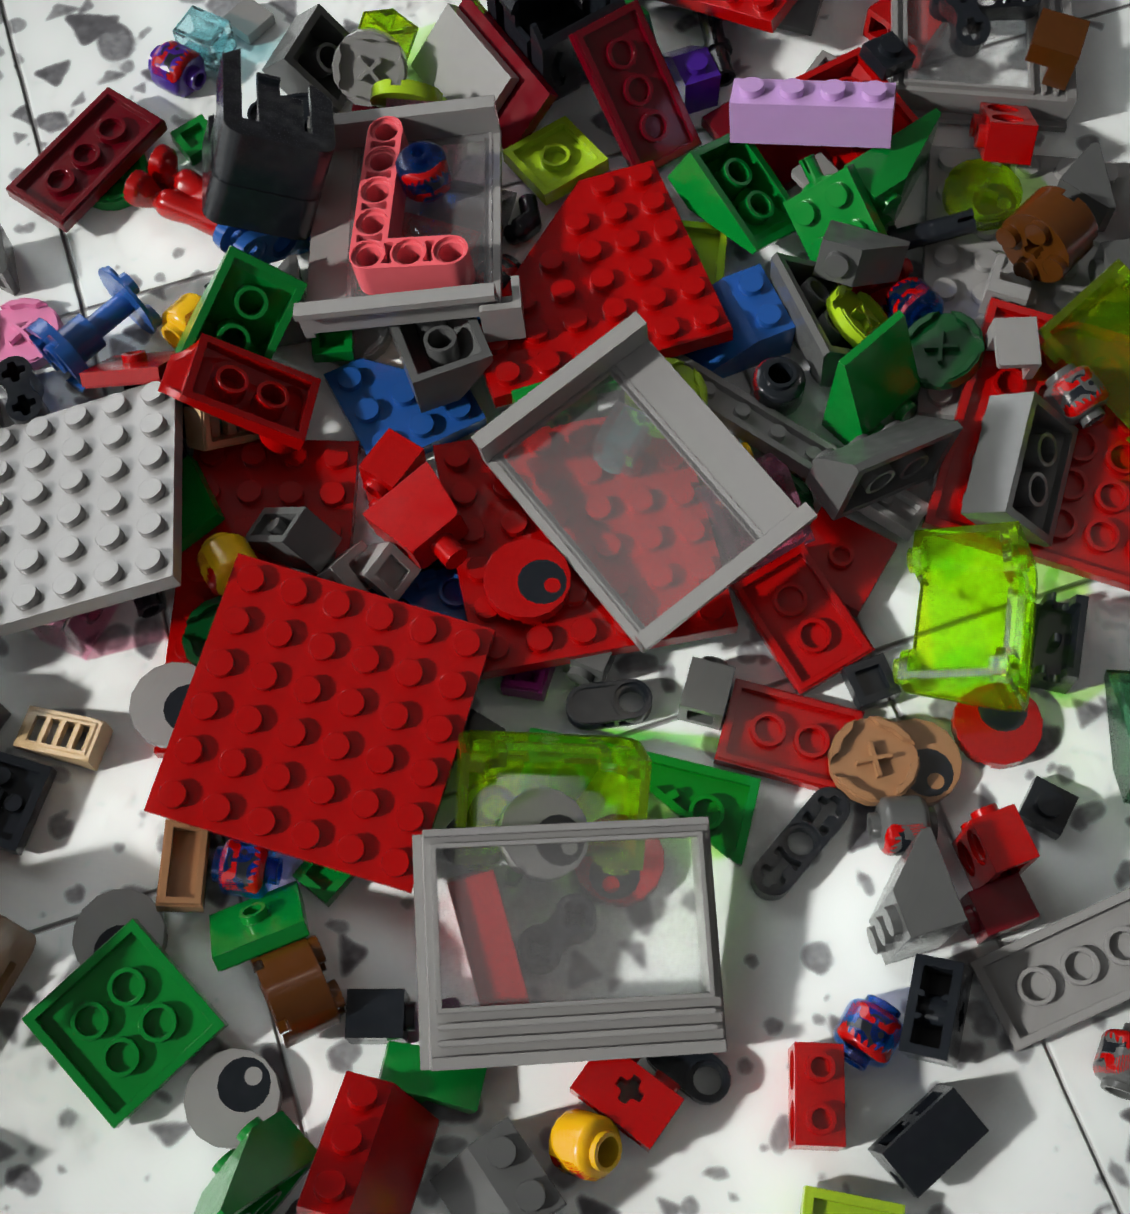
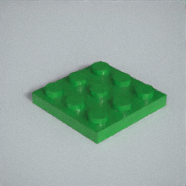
(125, 1022)

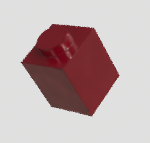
(998, 909)

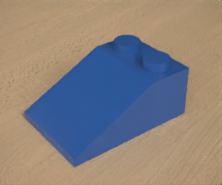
(758, 324)

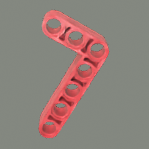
(377, 251)

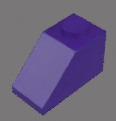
(695, 76)

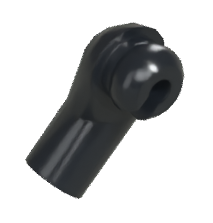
(527, 223)

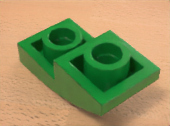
(449, 1088)

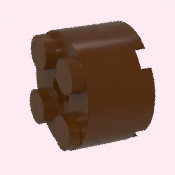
(1047, 235)
(298, 990)

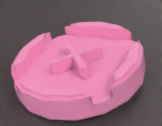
(14, 319)

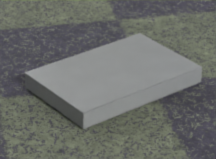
(463, 61)

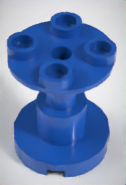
(83, 337)

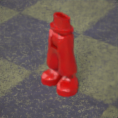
(169, 191)

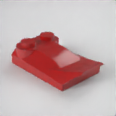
(244, 391)

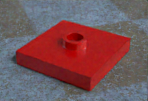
(126, 369)
(850, 557)

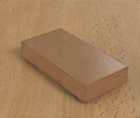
(183, 868)

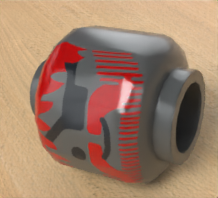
(1077, 394)
(899, 821)
(1113, 1062)

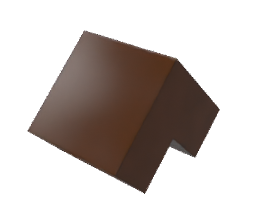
(1057, 46)

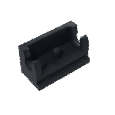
(1058, 642)
(928, 1139)

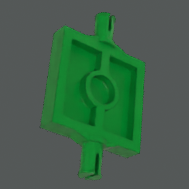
(828, 198)

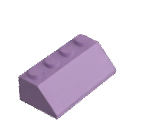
(812, 112)

